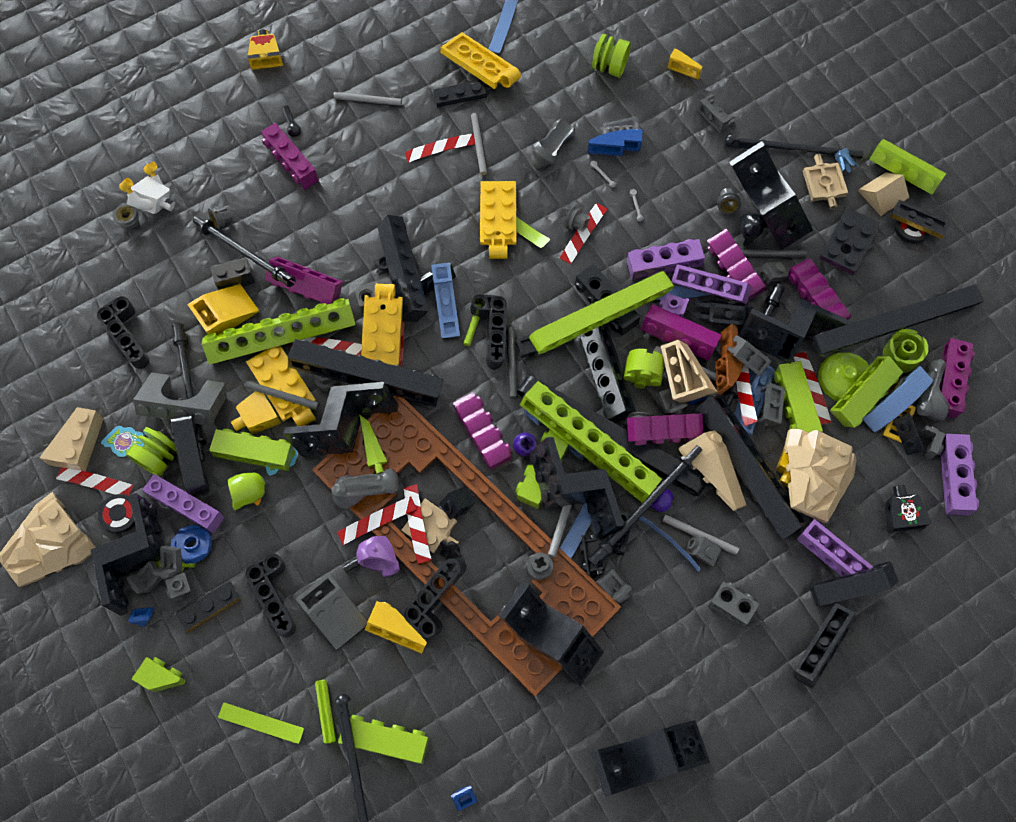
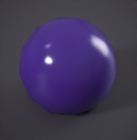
(524, 444)
(664, 502)

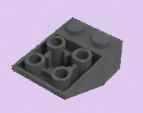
(332, 611)

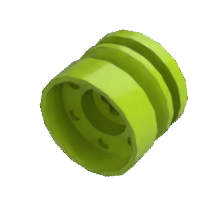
(609, 55)
(152, 452)

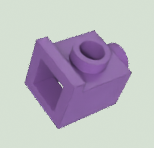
(674, 304)

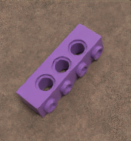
(640, 269)
(711, 284)
(952, 483)
(183, 503)
(832, 550)

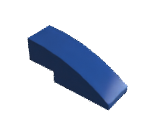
(615, 142)

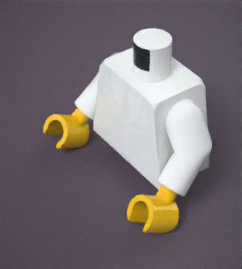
(149, 192)

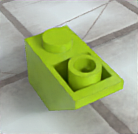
(156, 677)

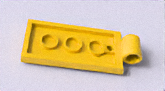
(480, 61)
(498, 216)
(382, 327)
(273, 372)

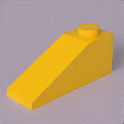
(391, 625)

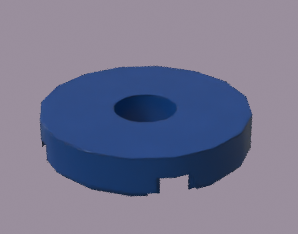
(201, 548)

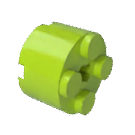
(906, 349)
(644, 368)

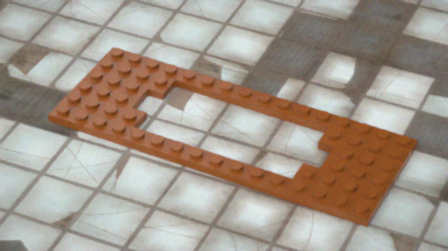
(412, 440)

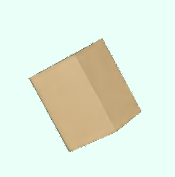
(885, 192)

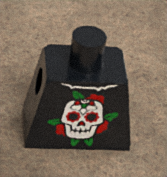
(905, 511)

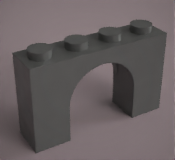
(203, 407)

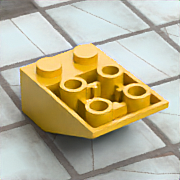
(223, 309)

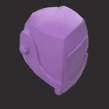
(378, 555)

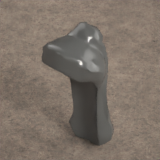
(546, 150)
(932, 402)
(351, 489)

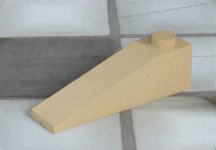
(716, 467)

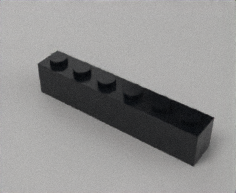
(402, 267)

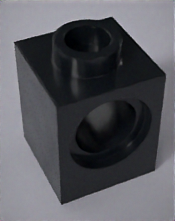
(457, 503)

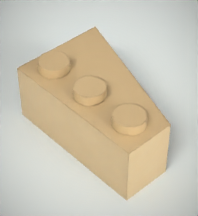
(685, 373)
(74, 441)

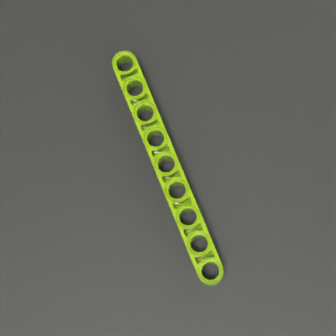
(600, 312)

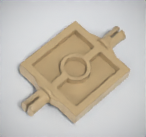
(825, 182)
(436, 525)

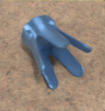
(844, 159)

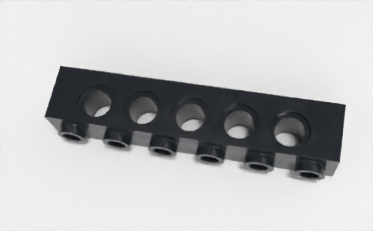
(602, 352)

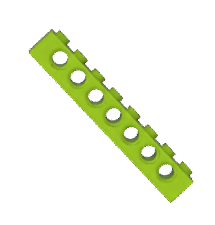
(216, 353)
(594, 450)

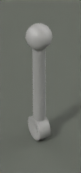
(593, 164)
(633, 193)

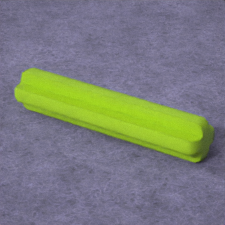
(325, 711)

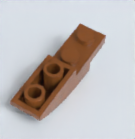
(727, 367)

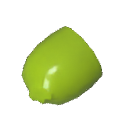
(246, 489)

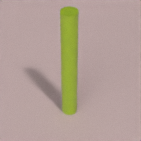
(472, 328)

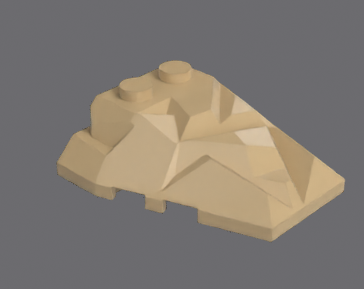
(818, 472)
(44, 543)

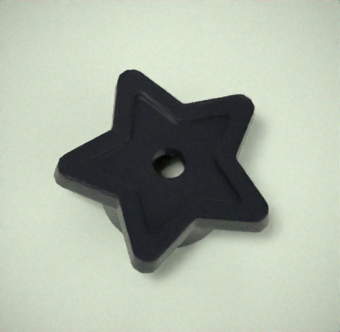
(380, 263)
(450, 550)

